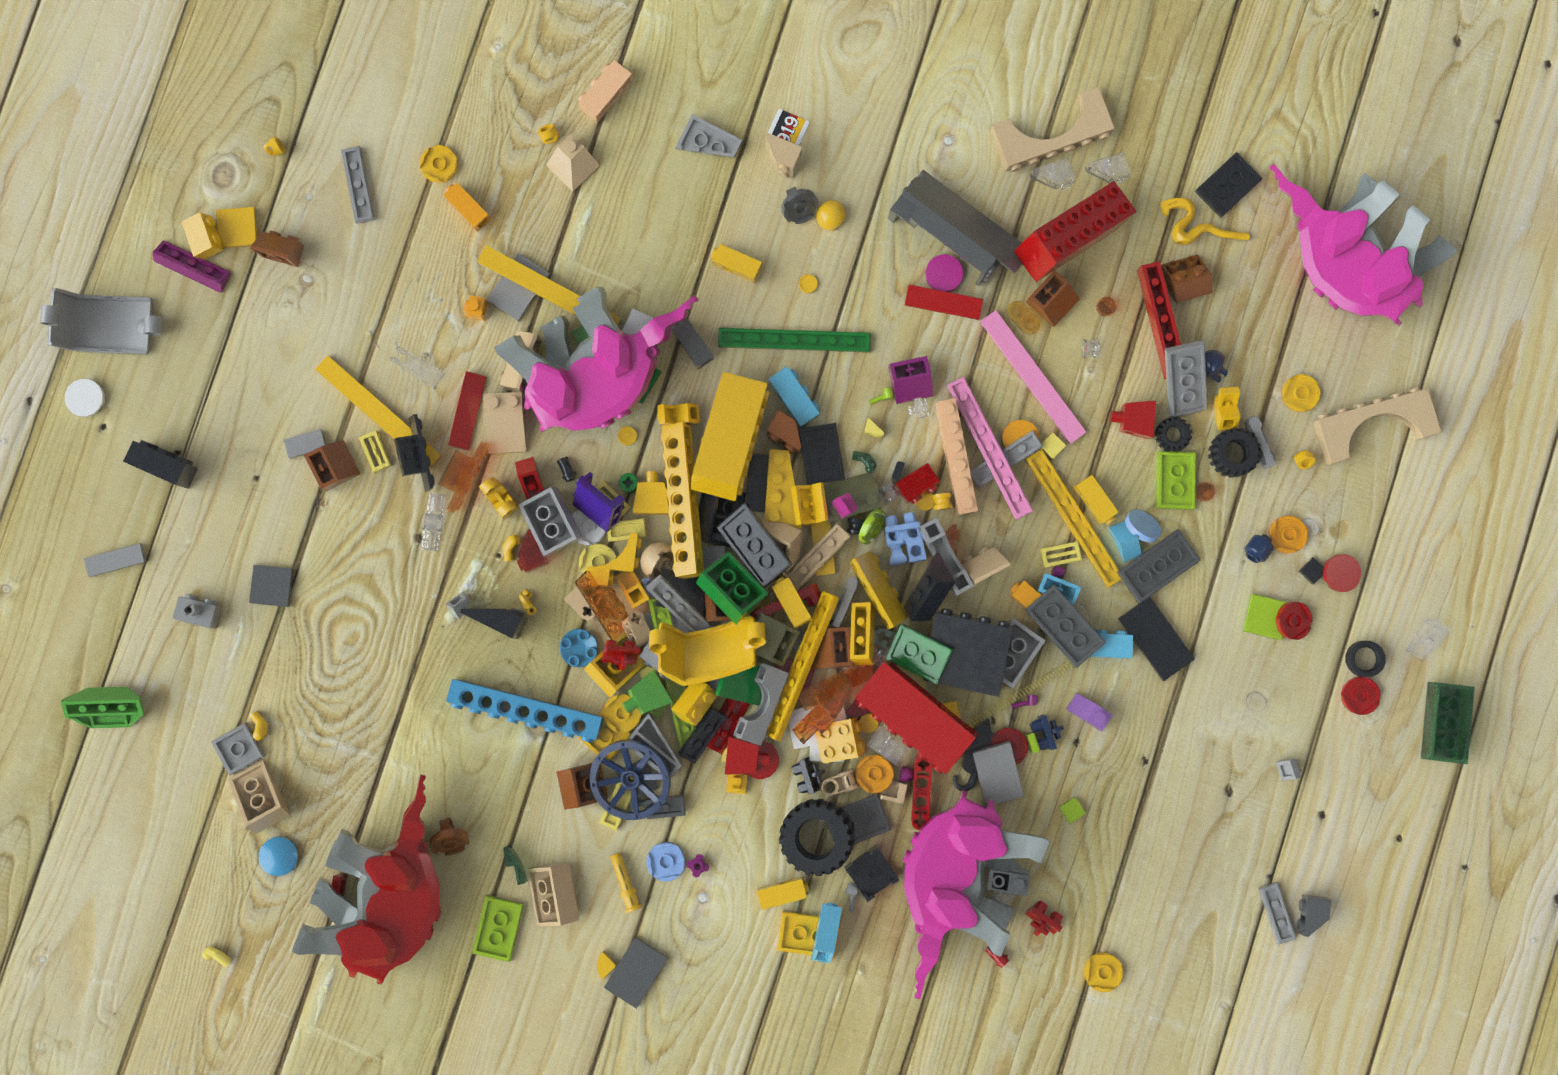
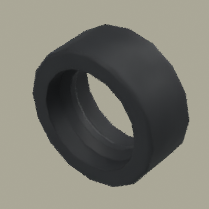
(1380, 658)

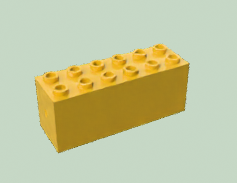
(730, 436)

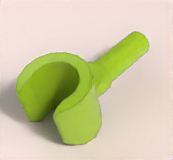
(887, 394)

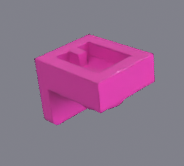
(844, 505)

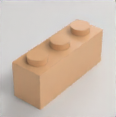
(605, 90)

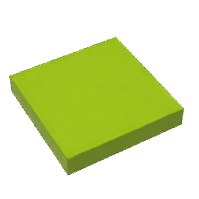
(1262, 616)

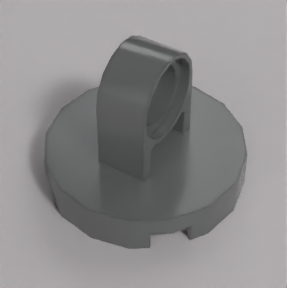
(799, 205)

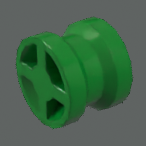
(628, 482)

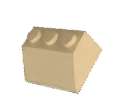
(510, 378)
(553, 894)

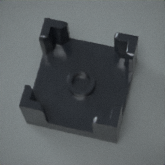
(871, 873)

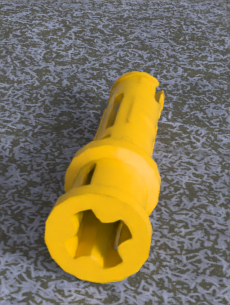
(630, 891)

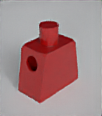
(1136, 418)
(743, 757)

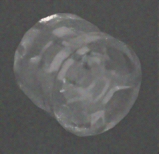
(1090, 348)
(889, 492)

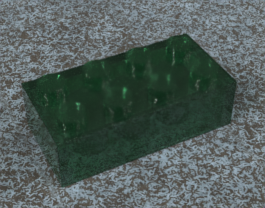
(1447, 722)

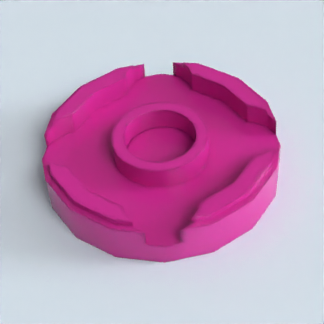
(944, 273)

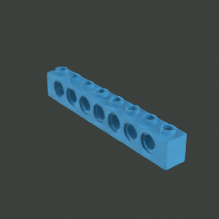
(459, 688)

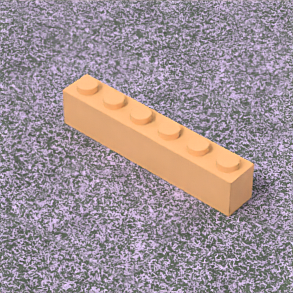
(956, 457)

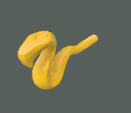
(1185, 238)

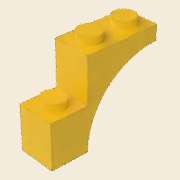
(625, 562)

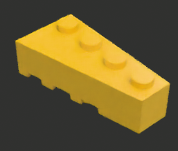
(779, 499)

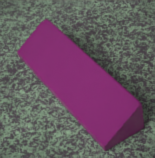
(191, 267)

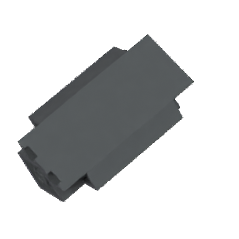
(956, 225)

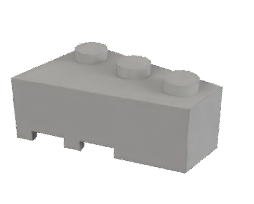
(651, 734)

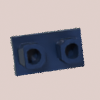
(1047, 741)

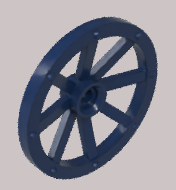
(629, 783)

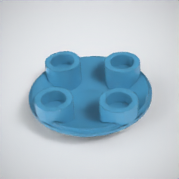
(578, 647)
(278, 856)

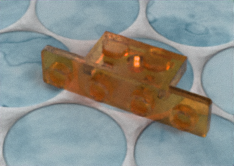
(459, 474)
(604, 604)

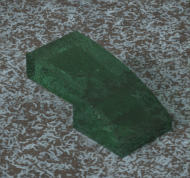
(513, 859)

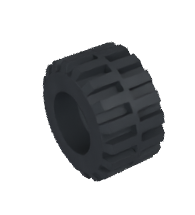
(1249, 448)

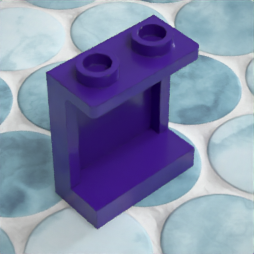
(596, 505)

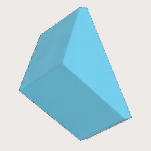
(1125, 541)
(1068, 589)

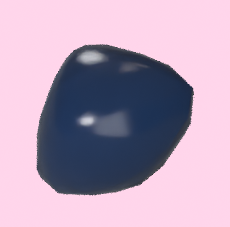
(1214, 364)

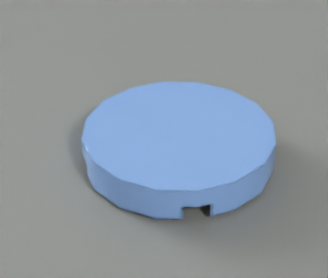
(1143, 525)
(665, 861)

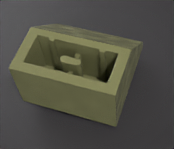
(779, 640)

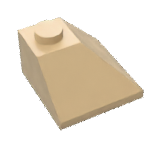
(572, 163)

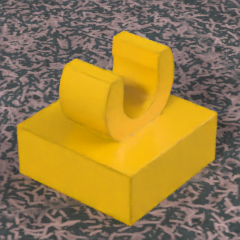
(737, 783)

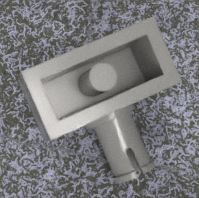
(197, 612)

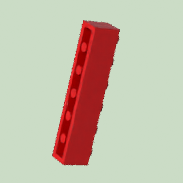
(1158, 309)

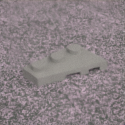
(708, 139)

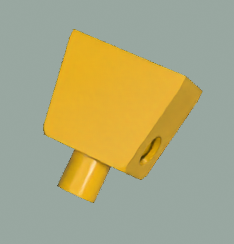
(651, 496)

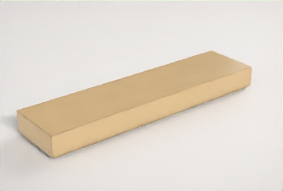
(818, 556)

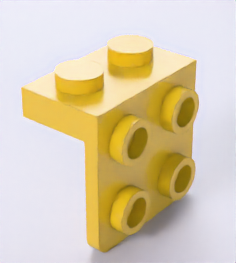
(841, 741)

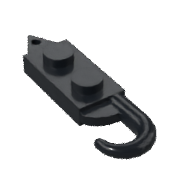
(968, 763)

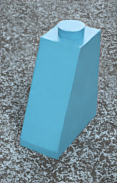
(826, 933)

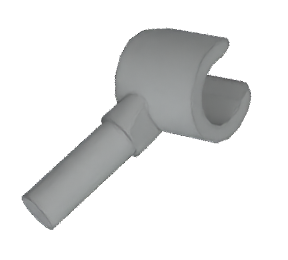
(851, 890)

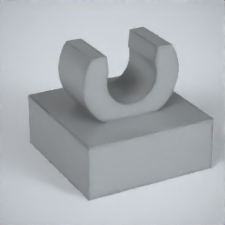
(1288, 769)

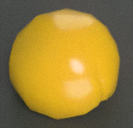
(830, 215)

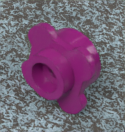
(698, 860)

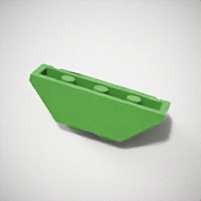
(104, 707)

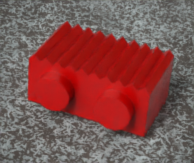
(918, 483)

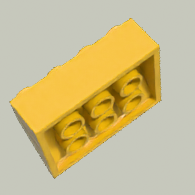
(878, 589)

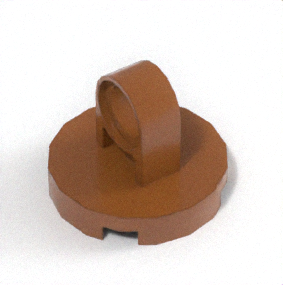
(449, 839)

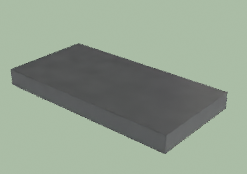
(1158, 566)
(1065, 626)

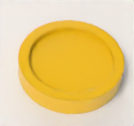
(808, 283)
(627, 436)
(926, 502)
(868, 723)

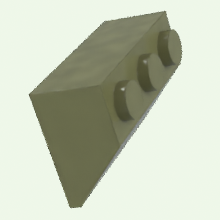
(861, 489)

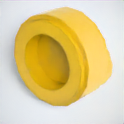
(547, 132)
(277, 146)
(1304, 459)

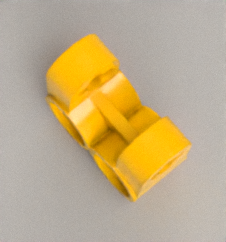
(499, 497)

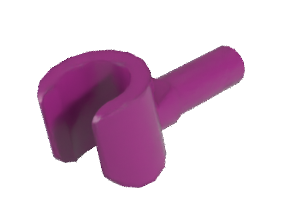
(1058, 572)
(1031, 701)

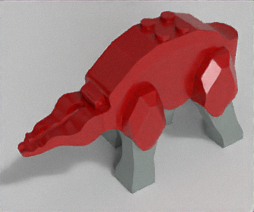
(394, 900)

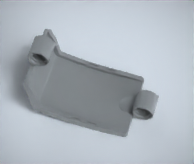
(100, 323)

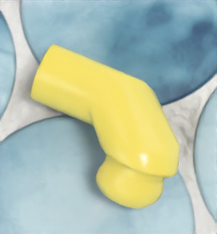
(218, 955)

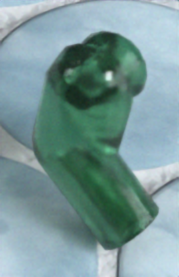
(867, 459)

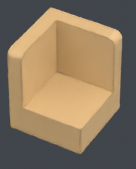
(895, 792)

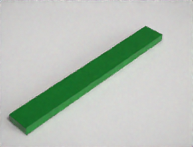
(794, 340)

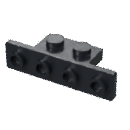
(413, 455)

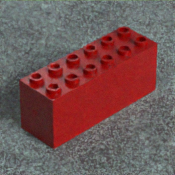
(1074, 231)
(916, 717)

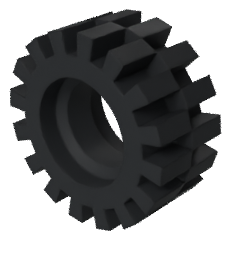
(1185, 434)

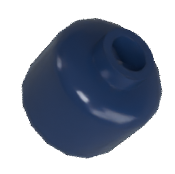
(1259, 548)

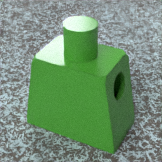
(647, 695)

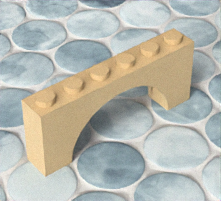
(1018, 149)
(1412, 409)

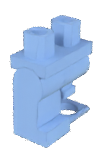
(907, 535)

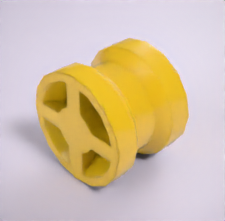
(942, 501)

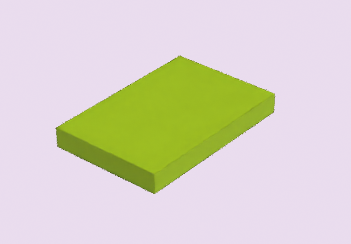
(1176, 480)
(498, 928)

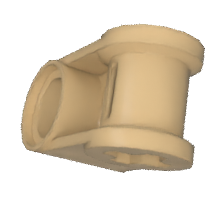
(579, 604)
(638, 630)
(840, 783)

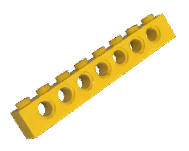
(689, 507)

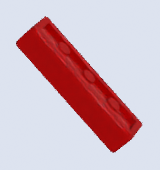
(943, 302)
(467, 411)
(733, 710)

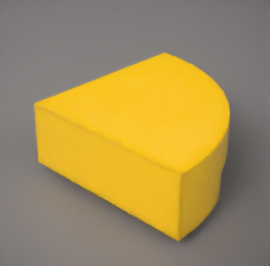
(604, 965)

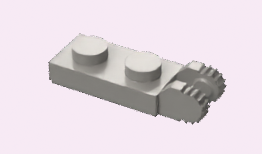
(1267, 458)
(845, 602)

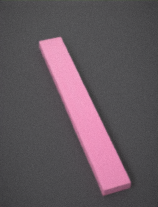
(1033, 377)
(990, 448)

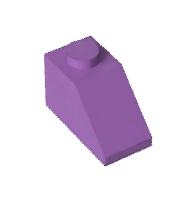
(1089, 712)

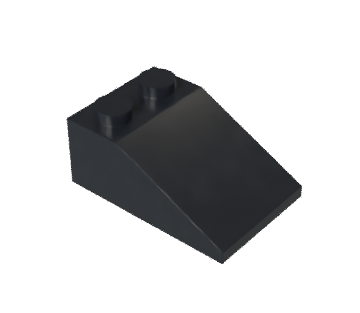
(502, 620)

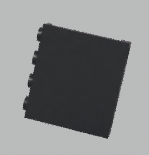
(978, 650)

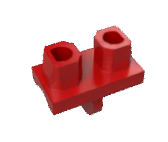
(620, 655)
(1042, 922)

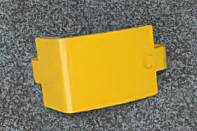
(708, 652)

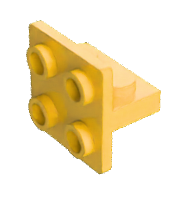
(809, 504)

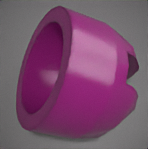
(906, 774)

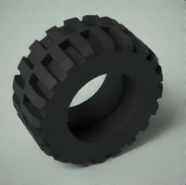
(803, 859)

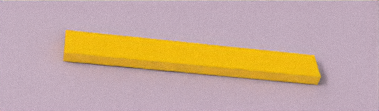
(531, 280)
(369, 403)
(1074, 518)
(802, 664)

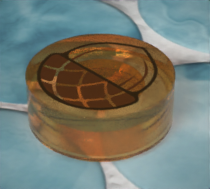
(1106, 306)
(1205, 491)

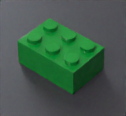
(732, 587)

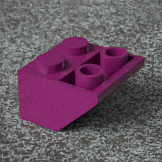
(911, 379)

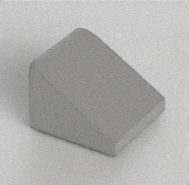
(456, 604)

